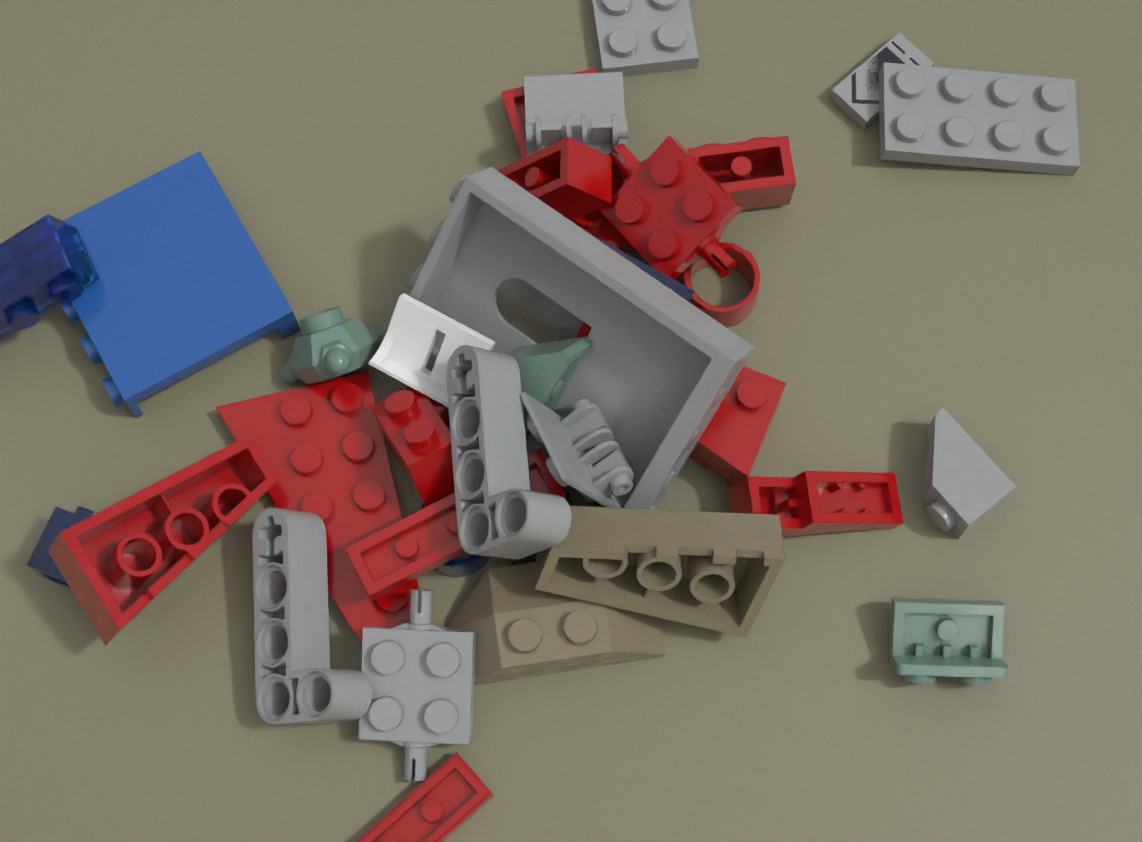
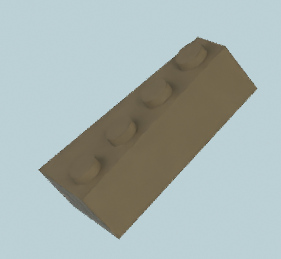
(668, 564)

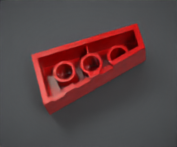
(738, 426)
(145, 542)

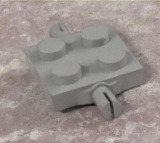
(419, 684)

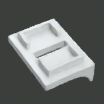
(410, 344)

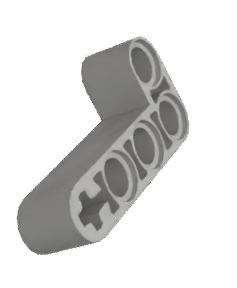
(490, 461)
(293, 626)

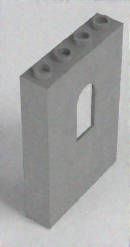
(653, 357)

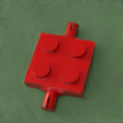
(671, 209)

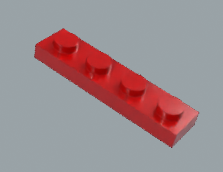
(425, 538)

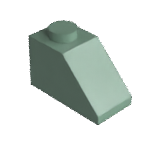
(548, 369)

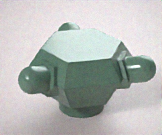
(330, 347)

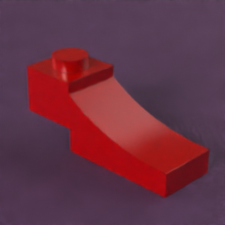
(821, 501)

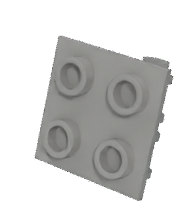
(577, 107)
(581, 450)

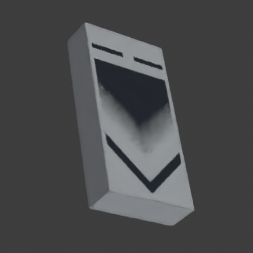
(860, 90)

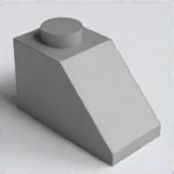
(959, 477)

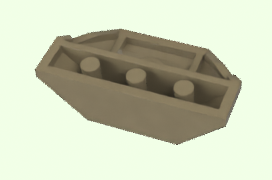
(545, 633)

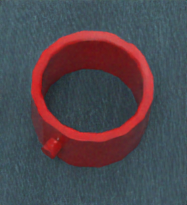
(748, 268)

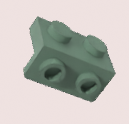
(947, 640)

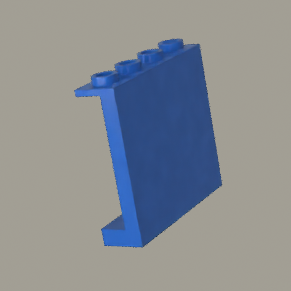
(172, 283)

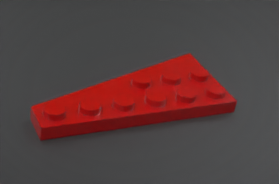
(331, 465)

